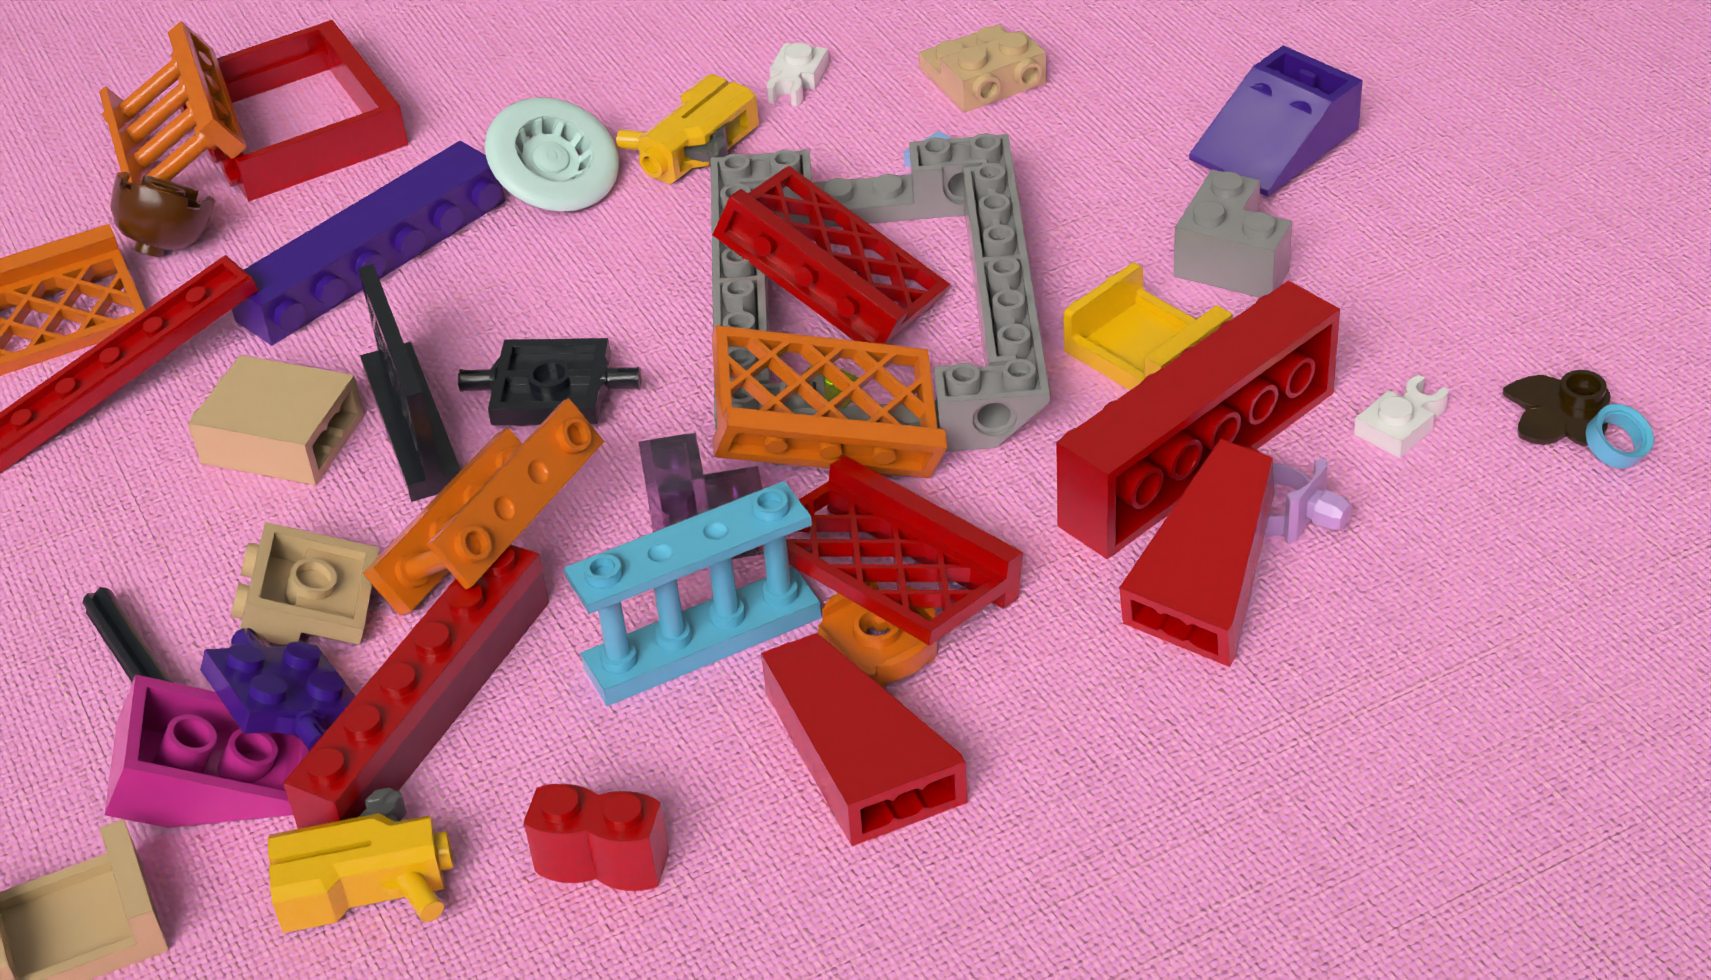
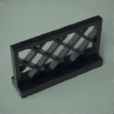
(405, 400)

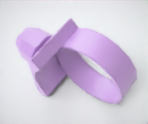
(1306, 503)

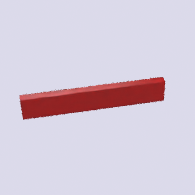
(121, 358)

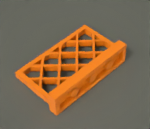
(59, 267)
(820, 439)

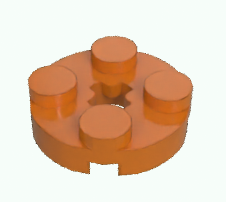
(882, 656)

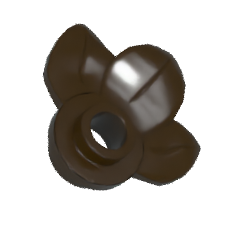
(1558, 406)

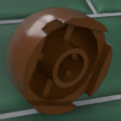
(158, 213)

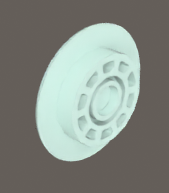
(547, 165)

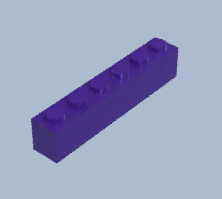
(380, 229)

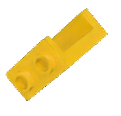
(1130, 331)

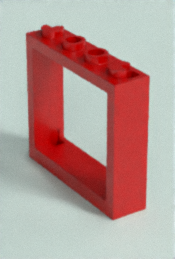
(321, 150)

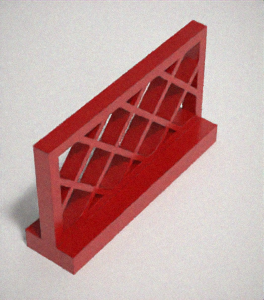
(824, 277)
(903, 528)

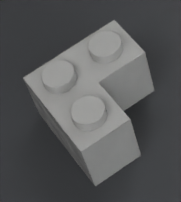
(1227, 239)

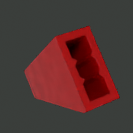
(1204, 557)
(859, 742)

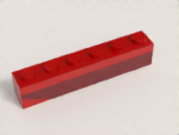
(418, 691)

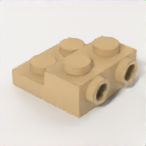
(985, 66)
(304, 586)

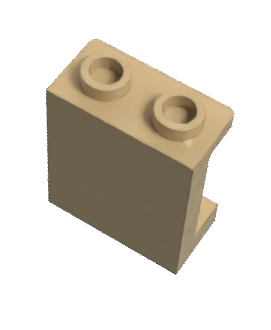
(81, 917)

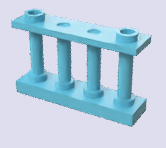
(708, 631)

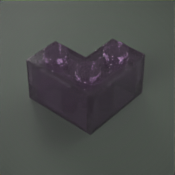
(679, 487)

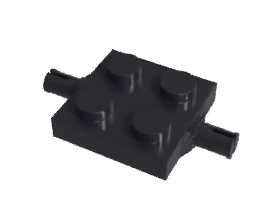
(542, 373)

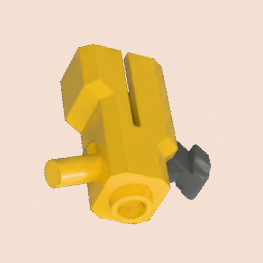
(701, 128)
(357, 863)

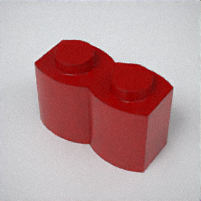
(596, 836)

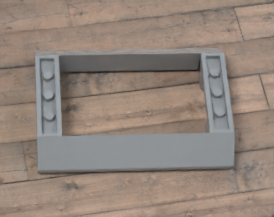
(972, 403)

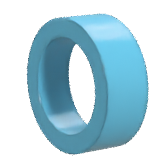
(1632, 423)

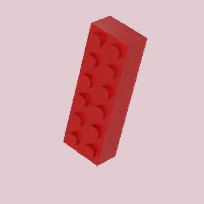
(1235, 385)

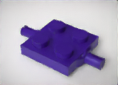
(277, 687)

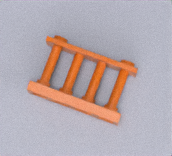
(207, 113)
(483, 508)

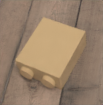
(276, 419)

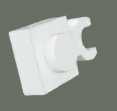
(796, 68)
(1399, 421)

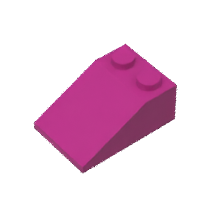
(190, 762)

